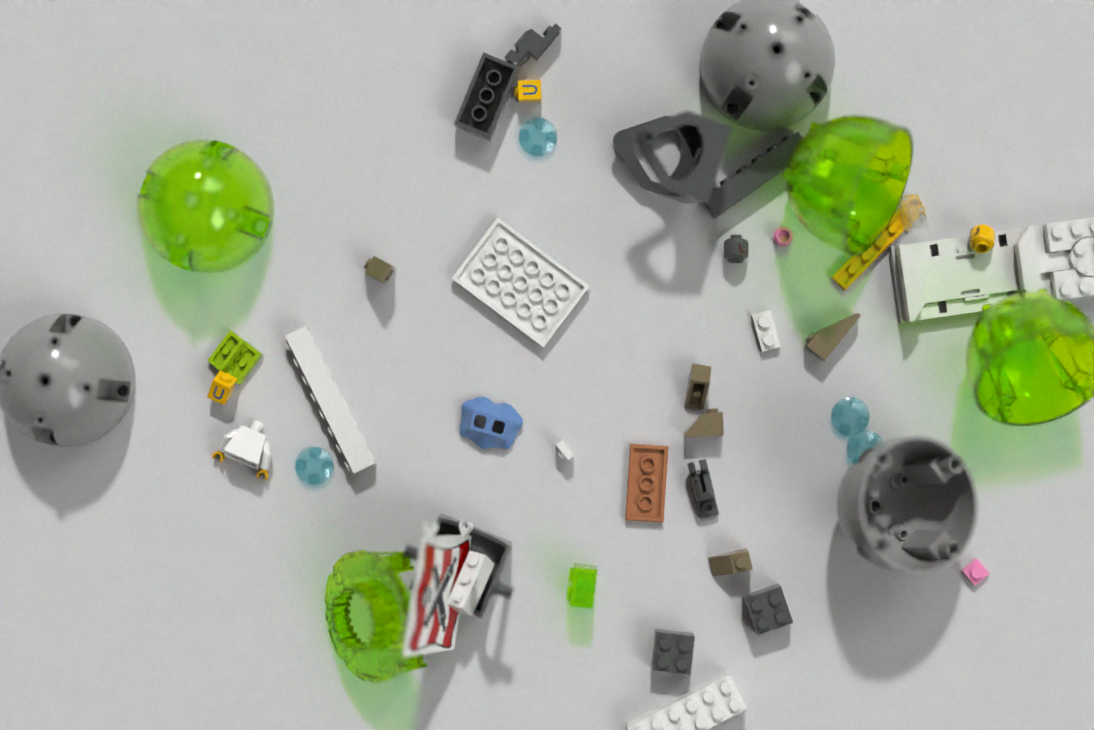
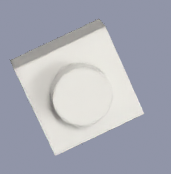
(563, 450)

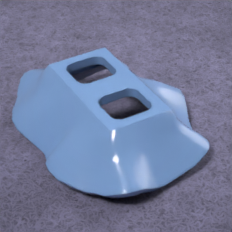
(485, 437)

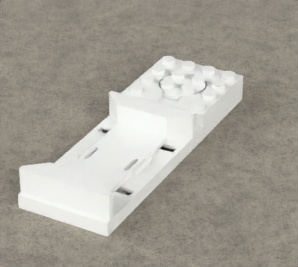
(1035, 258)

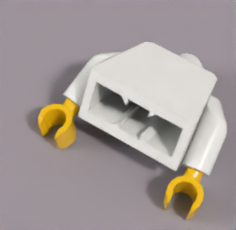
(247, 447)

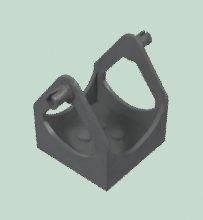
(700, 157)
(484, 543)

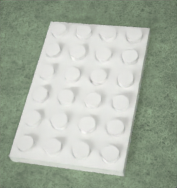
(520, 282)

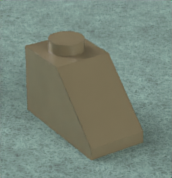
(379, 269)
(697, 386)
(707, 425)
(731, 562)

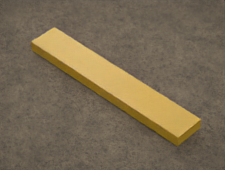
(858, 264)

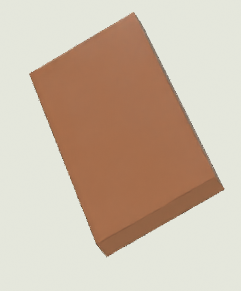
(646, 483)

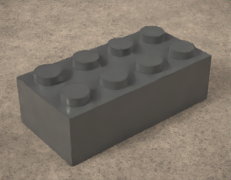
(486, 96)

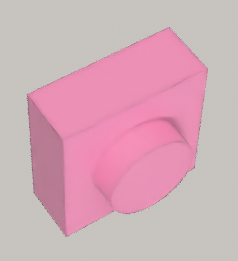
(975, 571)

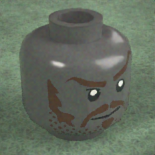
(736, 249)

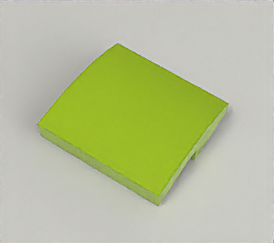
(235, 356)

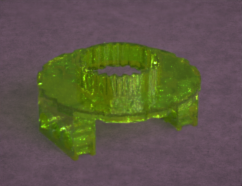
(377, 581)

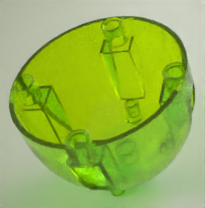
(849, 179)
(209, 234)
(1031, 359)

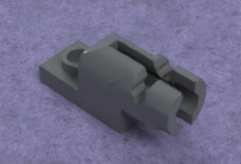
(532, 45)
(703, 490)

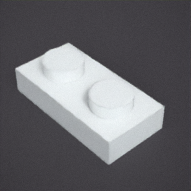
(766, 331)

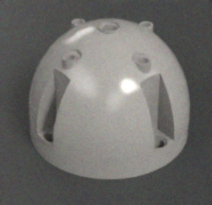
(779, 89)
(83, 356)
(916, 505)

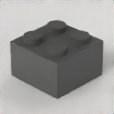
(767, 609)
(672, 651)

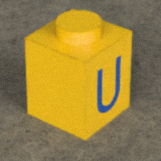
(528, 91)
(222, 387)

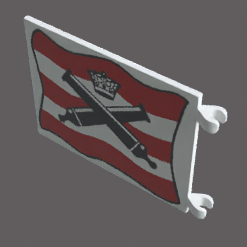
(431, 620)

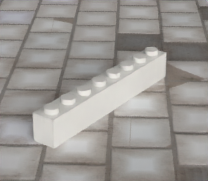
(330, 399)

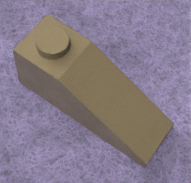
(826, 339)

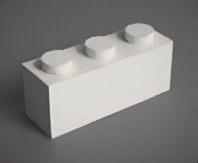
(470, 583)

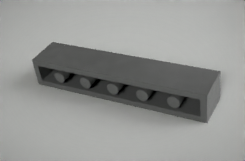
(754, 176)

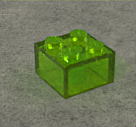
(582, 585)

